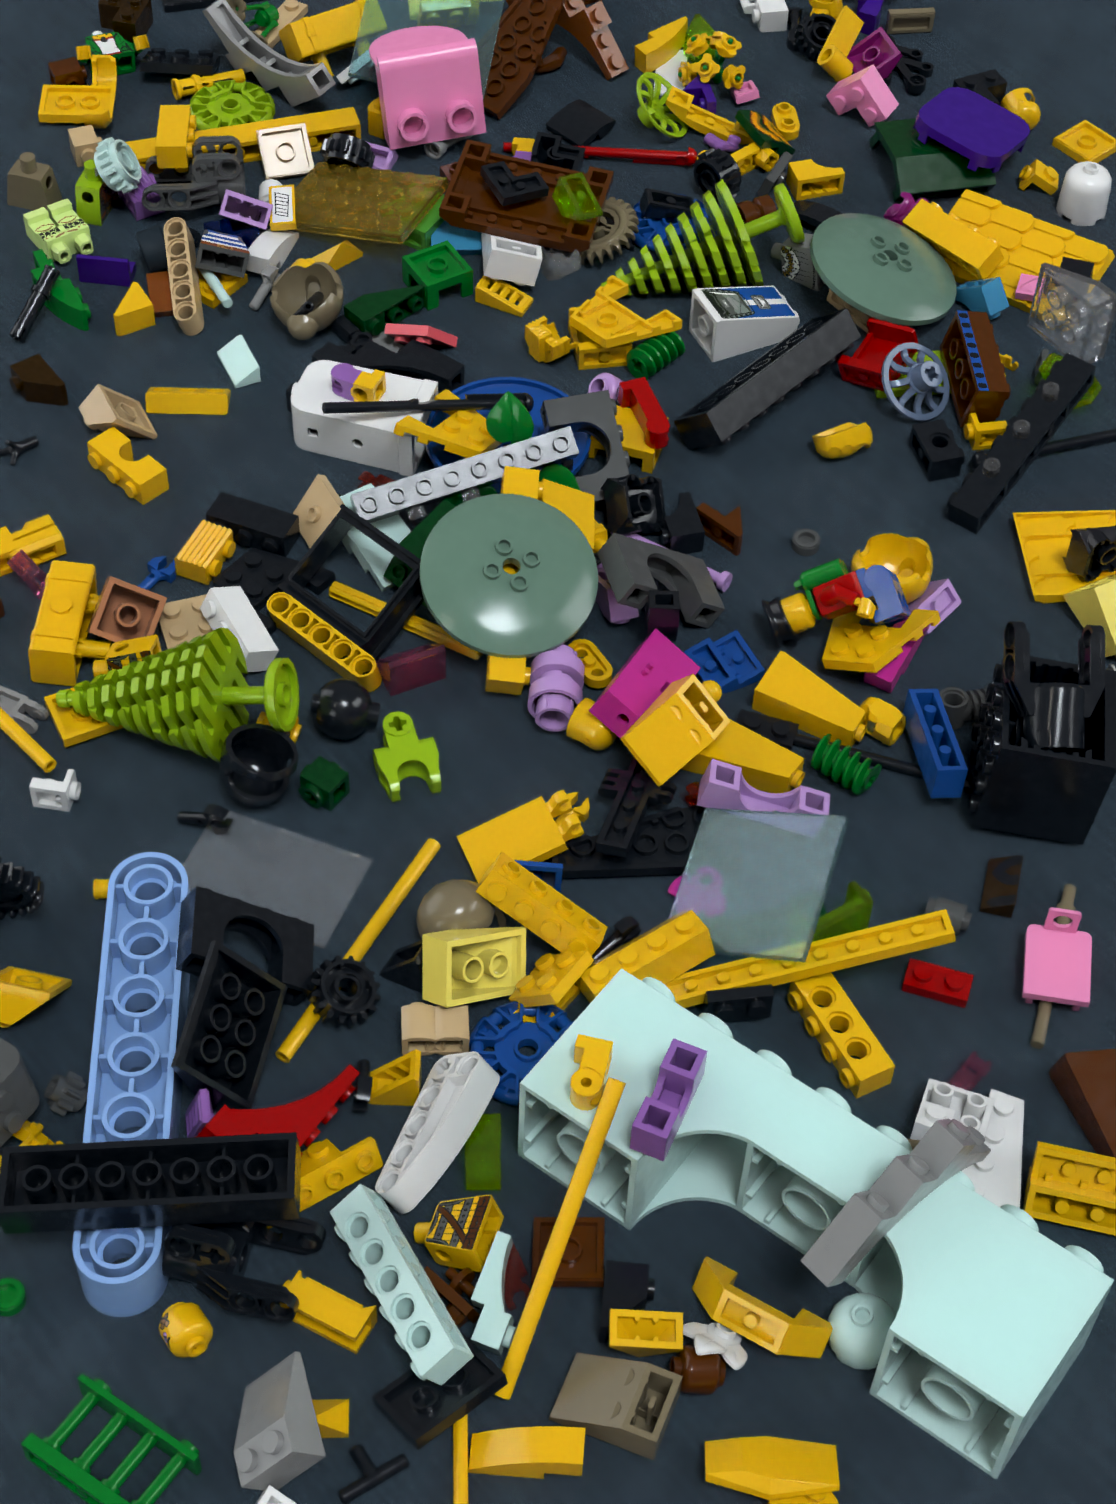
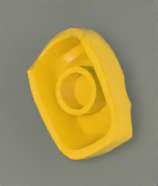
(843, 440)

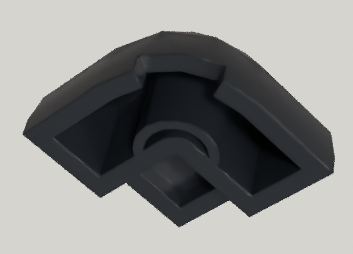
(550, 151)

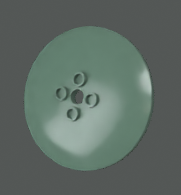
(883, 269)
(501, 610)

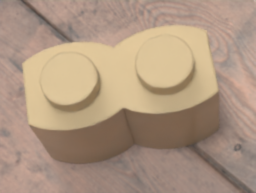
(434, 1029)

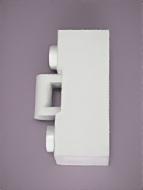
(768, 14)

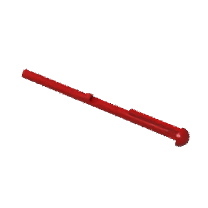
(638, 155)

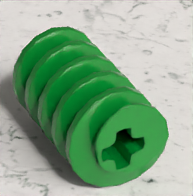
(654, 354)
(843, 767)

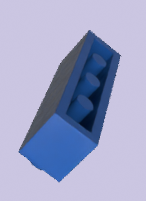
(934, 743)

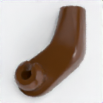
(552, 61)

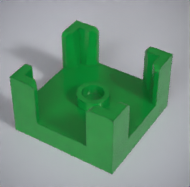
(436, 270)

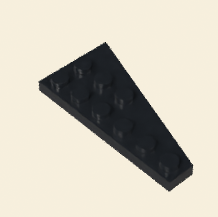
(658, 848)

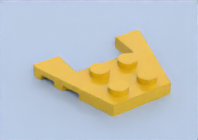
(614, 324)
(461, 433)
(871, 647)

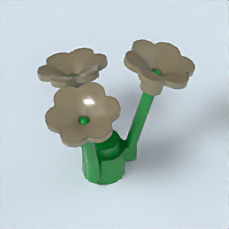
(265, 16)

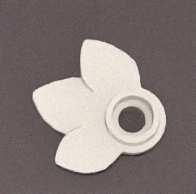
(717, 1340)

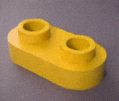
(786, 120)
(597, 668)

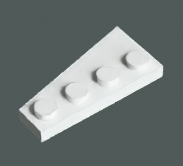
(1000, 1172)

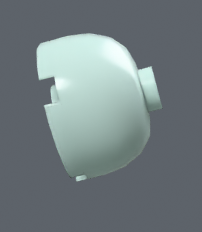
(860, 1329)

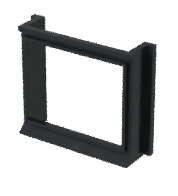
(392, 616)

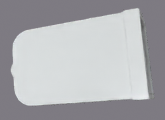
(358, 436)

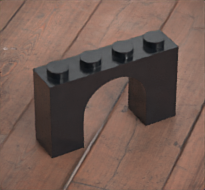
(283, 939)

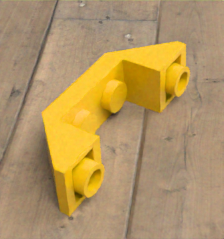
(755, 1320)

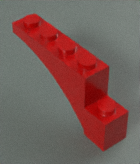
(298, 1116)

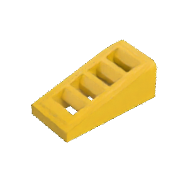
(494, 294)

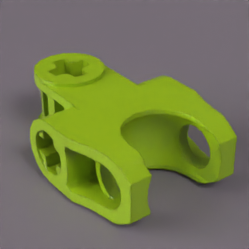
(405, 756)

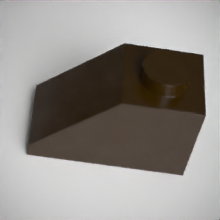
(38, 382)

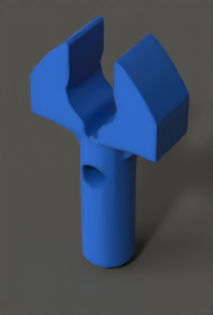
(158, 572)

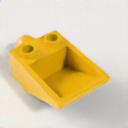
(676, 727)

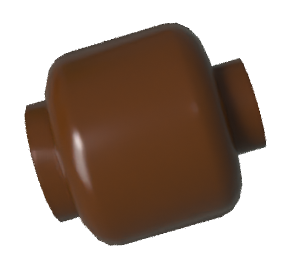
(699, 1373)

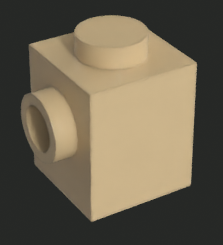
(83, 143)

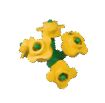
(710, 67)

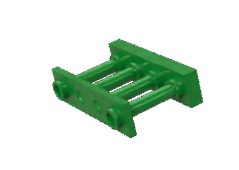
(75, 1473)

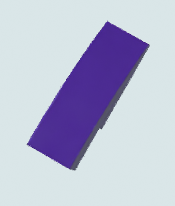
(870, 13)

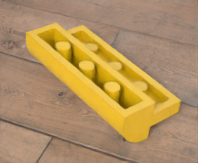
(1072, 1188)

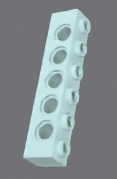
(400, 1285)

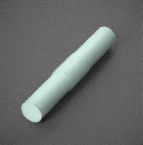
(217, 287)

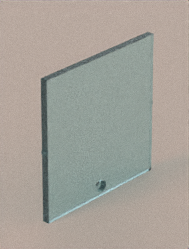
(760, 879)

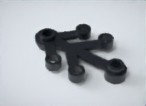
(915, 82)

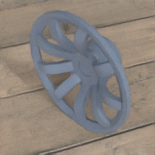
(922, 379)

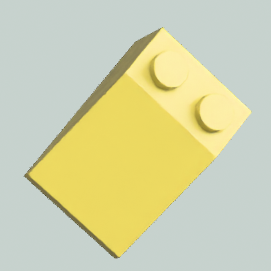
(472, 964)

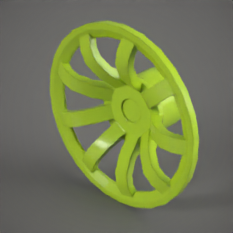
(653, 109)

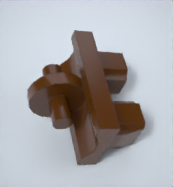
(461, 1282)

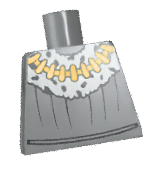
(797, 262)

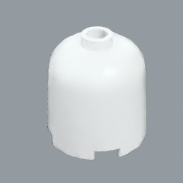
(1084, 193)

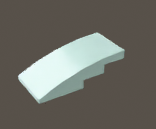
(370, 554)

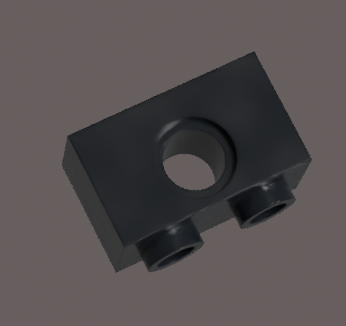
(936, 450)

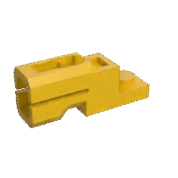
(37, 538)

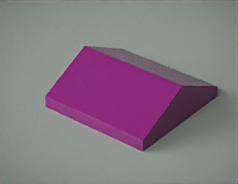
(875, 50)

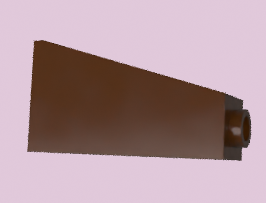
(1089, 1090)

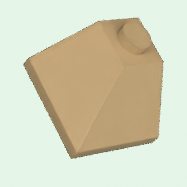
(110, 408)

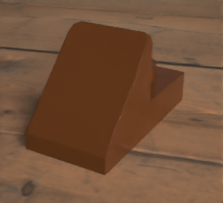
(722, 529)

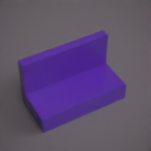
(105, 270)

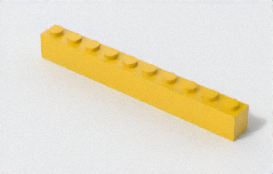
(318, 126)

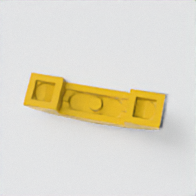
(702, 120)

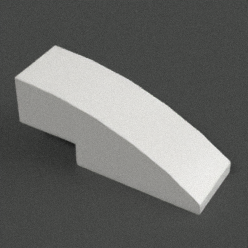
(270, 249)

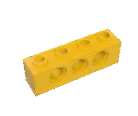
(839, 1013)

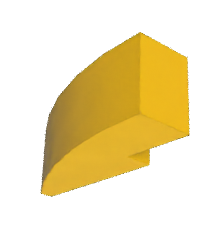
(661, 45)
(528, 1451)

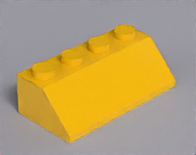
(658, 953)

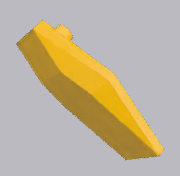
(772, 1466)

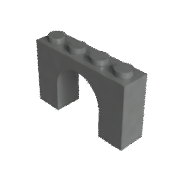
(593, 415)
(634, 563)

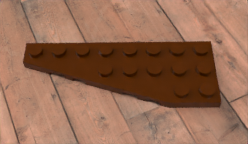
(517, 51)

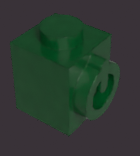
(324, 784)

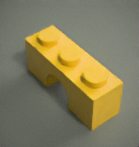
(113, 456)

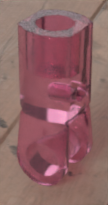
(28, 570)
(967, 1079)

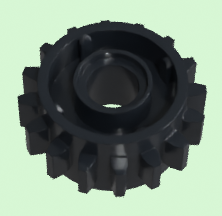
(812, 34)
(347, 150)
(713, 167)
(335, 1006)

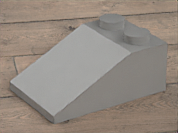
(277, 1428)

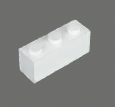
(232, 610)

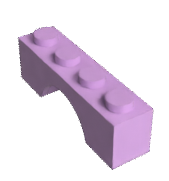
(726, 788)

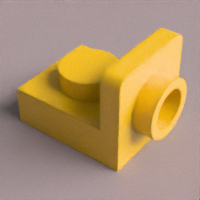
(982, 434)

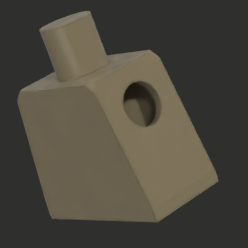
(31, 184)

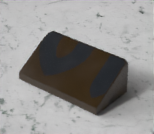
(1001, 885)

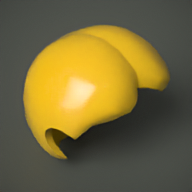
(904, 556)

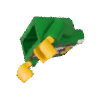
(113, 45)

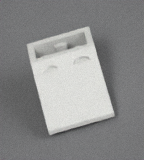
(510, 259)

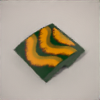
(763, 131)

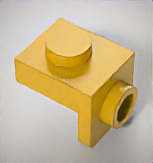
(1041, 175)

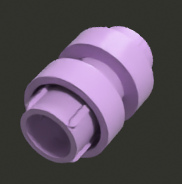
(555, 687)

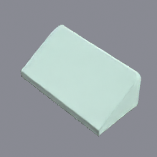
(239, 362)

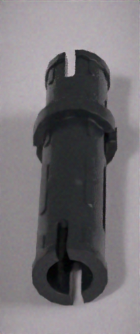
(34, 304)

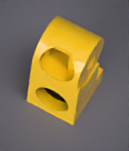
(590, 1079)

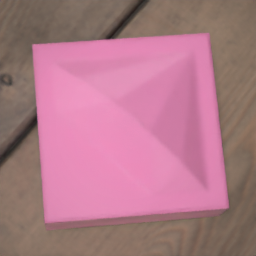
(745, 93)
(1026, 287)

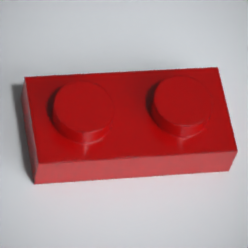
(937, 983)

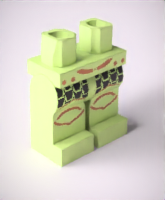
(58, 231)

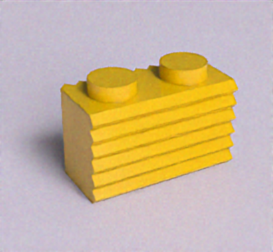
(205, 552)

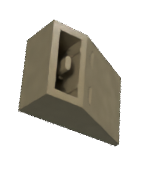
(618, 1401)

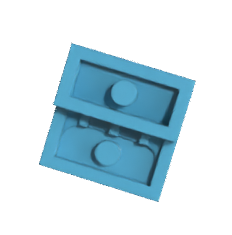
(463, 240)

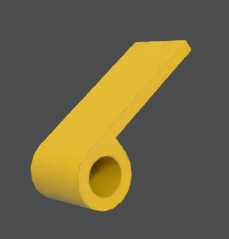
(838, 45)

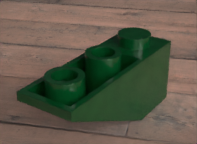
(376, 309)

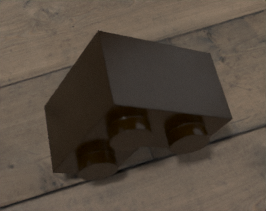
(126, 17)

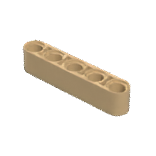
(183, 276)

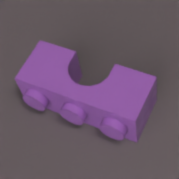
(665, 1110)

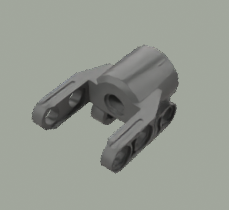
(209, 173)

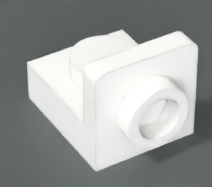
(55, 794)

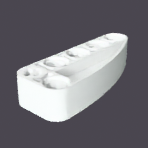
(437, 1128)

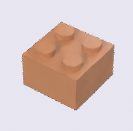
(125, 611)

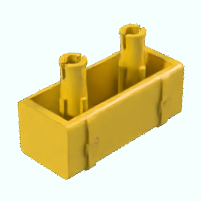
(322, 33)
(62, 622)

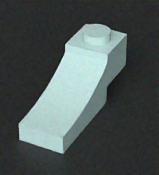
(494, 1325)

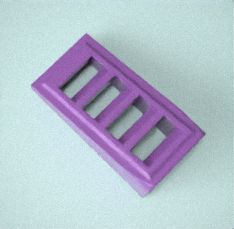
(198, 1113)

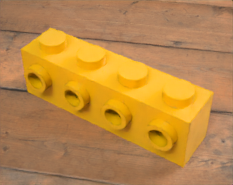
(954, 240)
(540, 907)

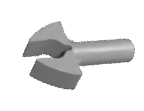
(269, 276)

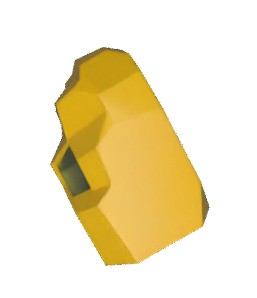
(883, 720)

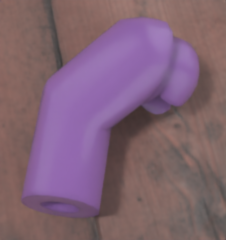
(715, 142)

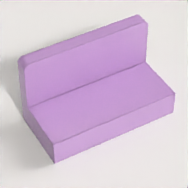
(938, 596)

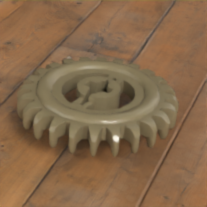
(610, 237)

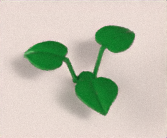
(512, 422)

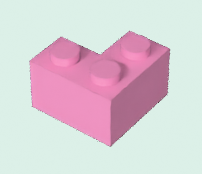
(865, 92)

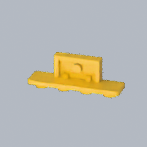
(331, 1170)

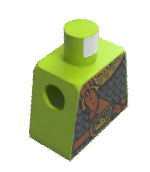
(93, 196)

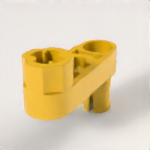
(752, 157)

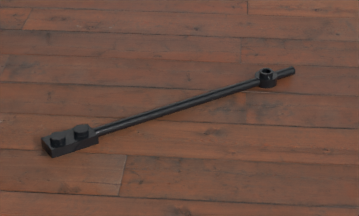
(785, 735)

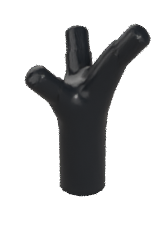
(18, 448)

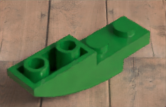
(65, 298)

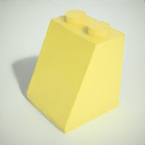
(1097, 606)

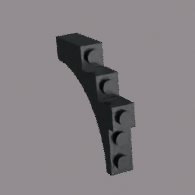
(412, 361)

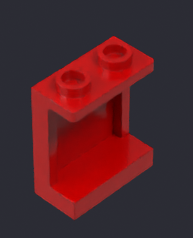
(866, 363)

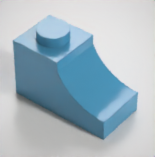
(983, 296)

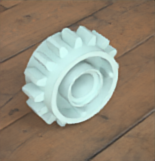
(117, 165)

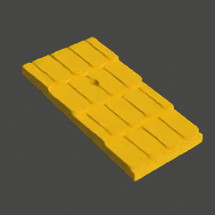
(1024, 243)
(1046, 541)

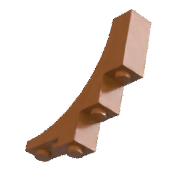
(592, 31)

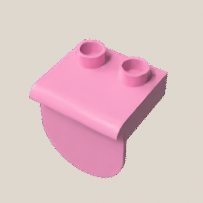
(428, 85)

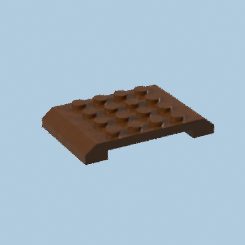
(537, 221)

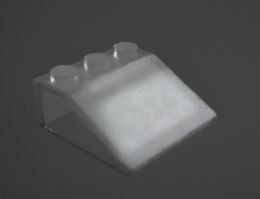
(1072, 312)

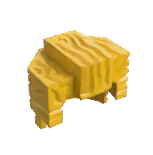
(545, 341)

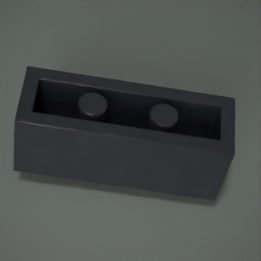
(255, 523)

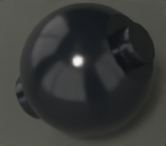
(344, 708)

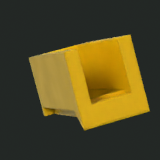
(331, 1313)

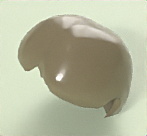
(296, 287)

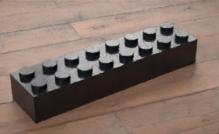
(767, 380)
(150, 1183)

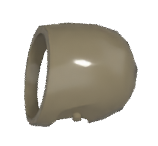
(456, 906)

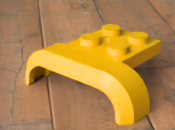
(83, 103)

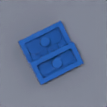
(727, 662)

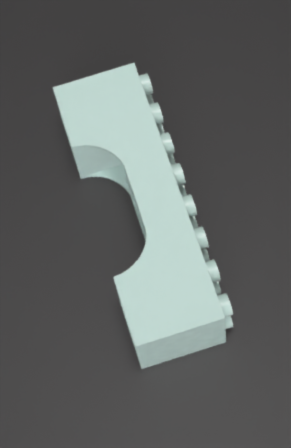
(976, 1291)

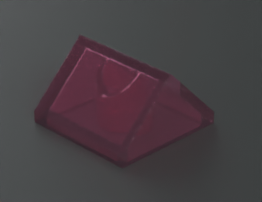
(413, 668)

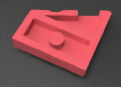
(422, 333)

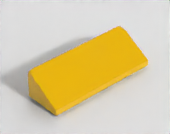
(187, 400)

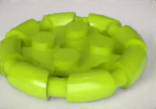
(222, 107)

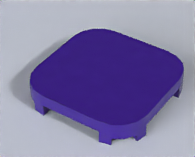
(972, 127)

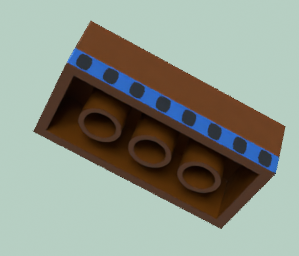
(974, 367)

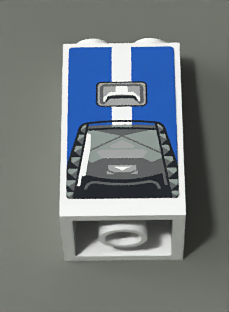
(739, 319)

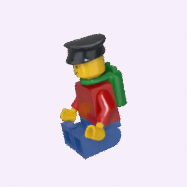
(833, 593)

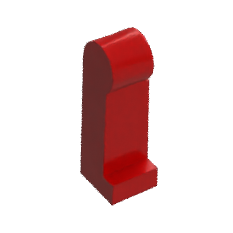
(647, 410)

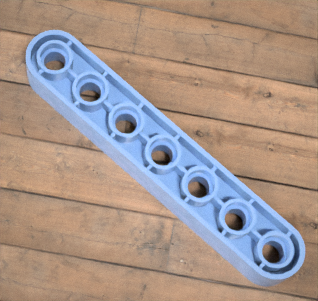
(131, 1075)

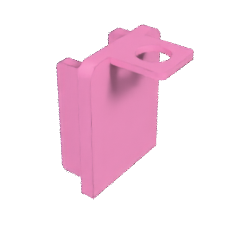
(1057, 961)

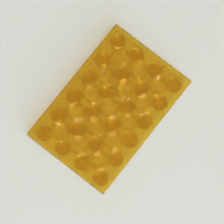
(365, 202)

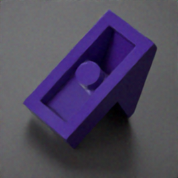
(702, 94)

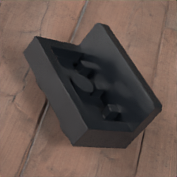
(739, 1003)

